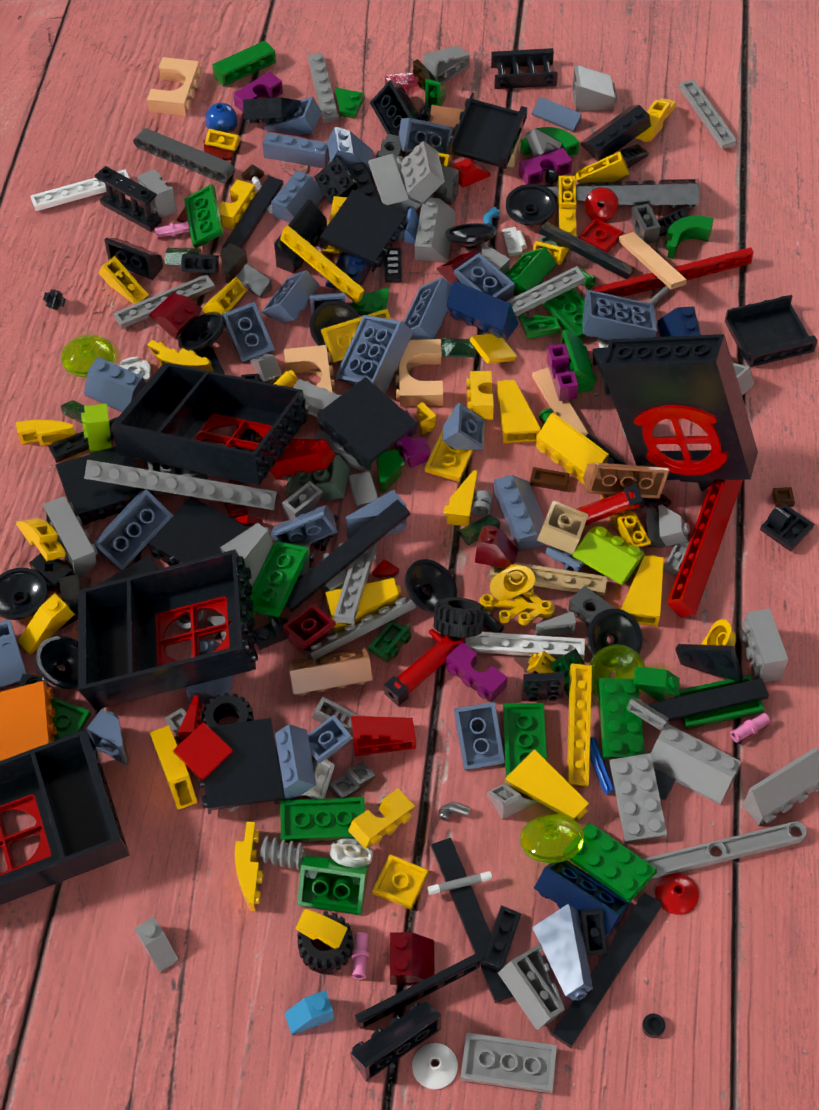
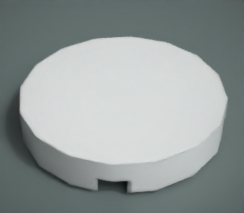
(137, 366)
(351, 853)

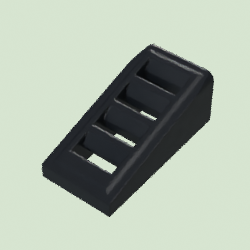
(633, 159)
(671, 218)
(393, 260)

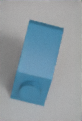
(309, 1012)

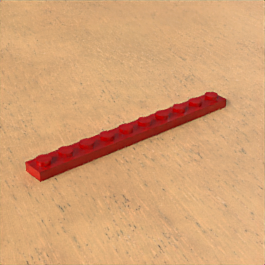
(688, 271)

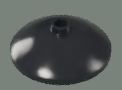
(530, 204)
(471, 234)
(327, 315)
(202, 332)
(429, 582)
(18, 585)
(616, 625)
(58, 654)

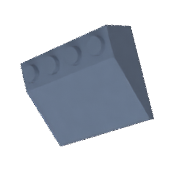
(617, 317)
(374, 351)

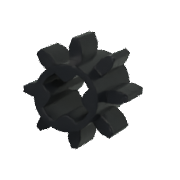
(54, 299)

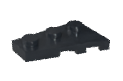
(713, 659)

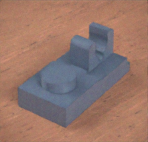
(567, 558)

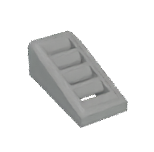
(557, 626)
(331, 706)

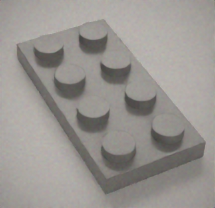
(638, 798)
(508, 1063)

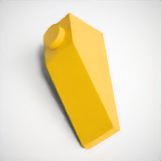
(606, 170)
(122, 281)
(225, 298)
(460, 503)
(45, 623)

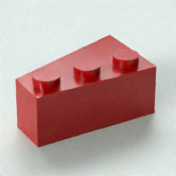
(303, 455)
(382, 734)

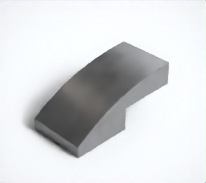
(353, 781)

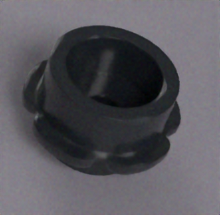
(551, 176)

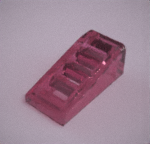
(403, 80)

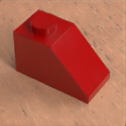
(470, 172)

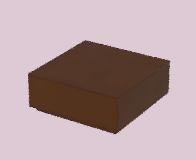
(783, 495)

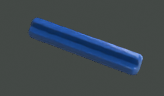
(600, 767)

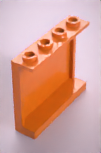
(26, 719)

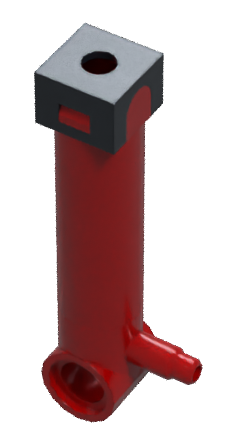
(614, 504)
(399, 688)

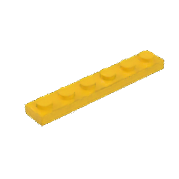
(322, 264)
(579, 725)

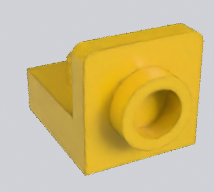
(426, 418)
(540, 663)

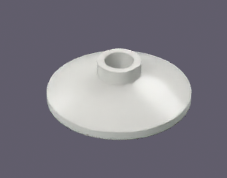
(431, 1076)

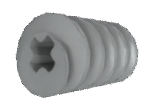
(282, 853)

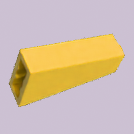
(515, 415)
(645, 592)
(374, 597)
(173, 768)
(545, 785)

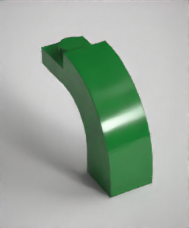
(568, 141)
(687, 228)

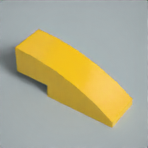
(44, 431)

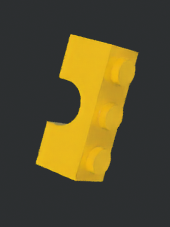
(241, 196)
(480, 393)
(370, 829)

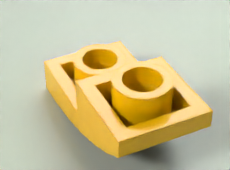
(321, 927)

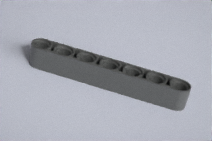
(184, 155)

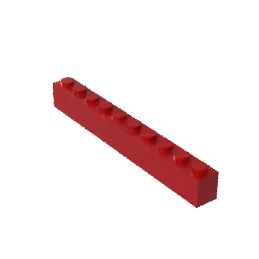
(703, 547)

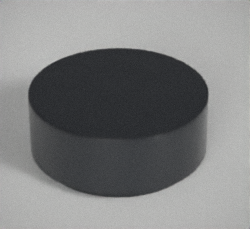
(653, 1025)

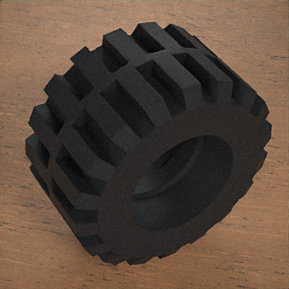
(459, 617)
(226, 706)
(326, 959)

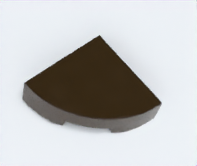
(251, 172)

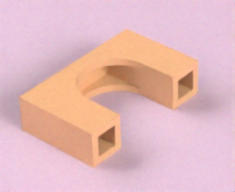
(179, 100)
(312, 360)
(414, 391)

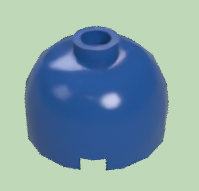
(221, 117)

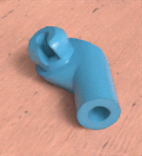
(492, 212)

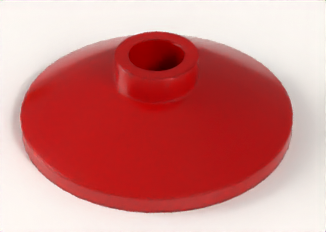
(610, 204)
(677, 902)

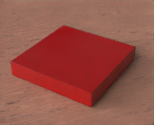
(601, 235)
(202, 751)

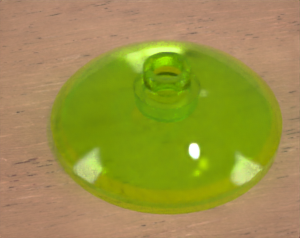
(82, 352)
(615, 659)
(551, 838)

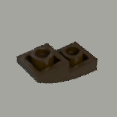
(421, 73)

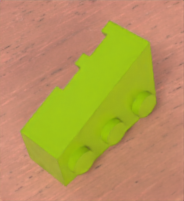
(96, 427)

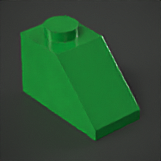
(435, 92)
(389, 468)
(657, 682)

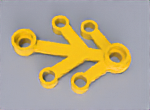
(539, 607)

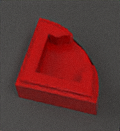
(249, 520)
(385, 569)

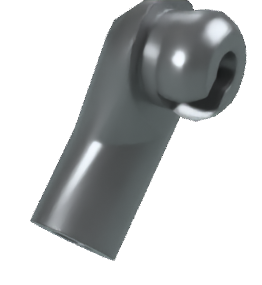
(451, 808)

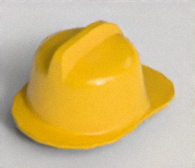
(512, 582)
(720, 634)

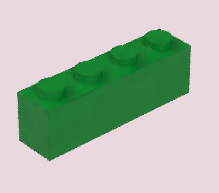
(244, 63)

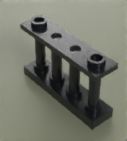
(519, 58)
(123, 206)

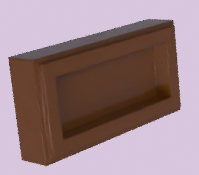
(549, 479)

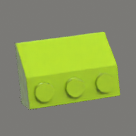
(609, 554)

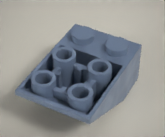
(10, 656)

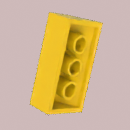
(568, 447)

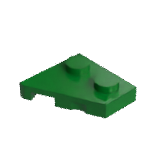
(349, 102)
(372, 302)
(539, 325)

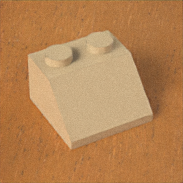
(562, 527)

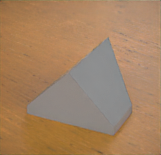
(508, 801)

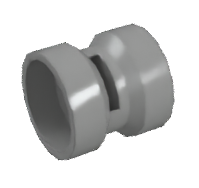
(482, 502)

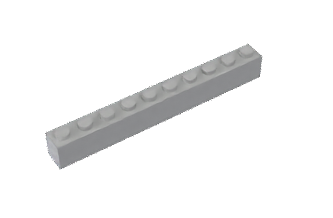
(180, 484)

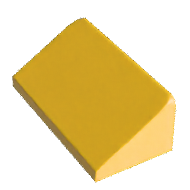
(222, 140)
(556, 251)

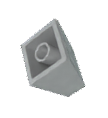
(592, 90)
(253, 547)

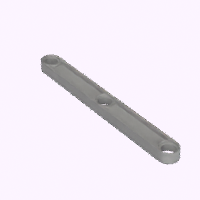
(731, 849)

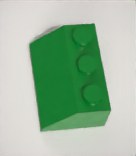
(530, 270)
(579, 361)
(331, 885)

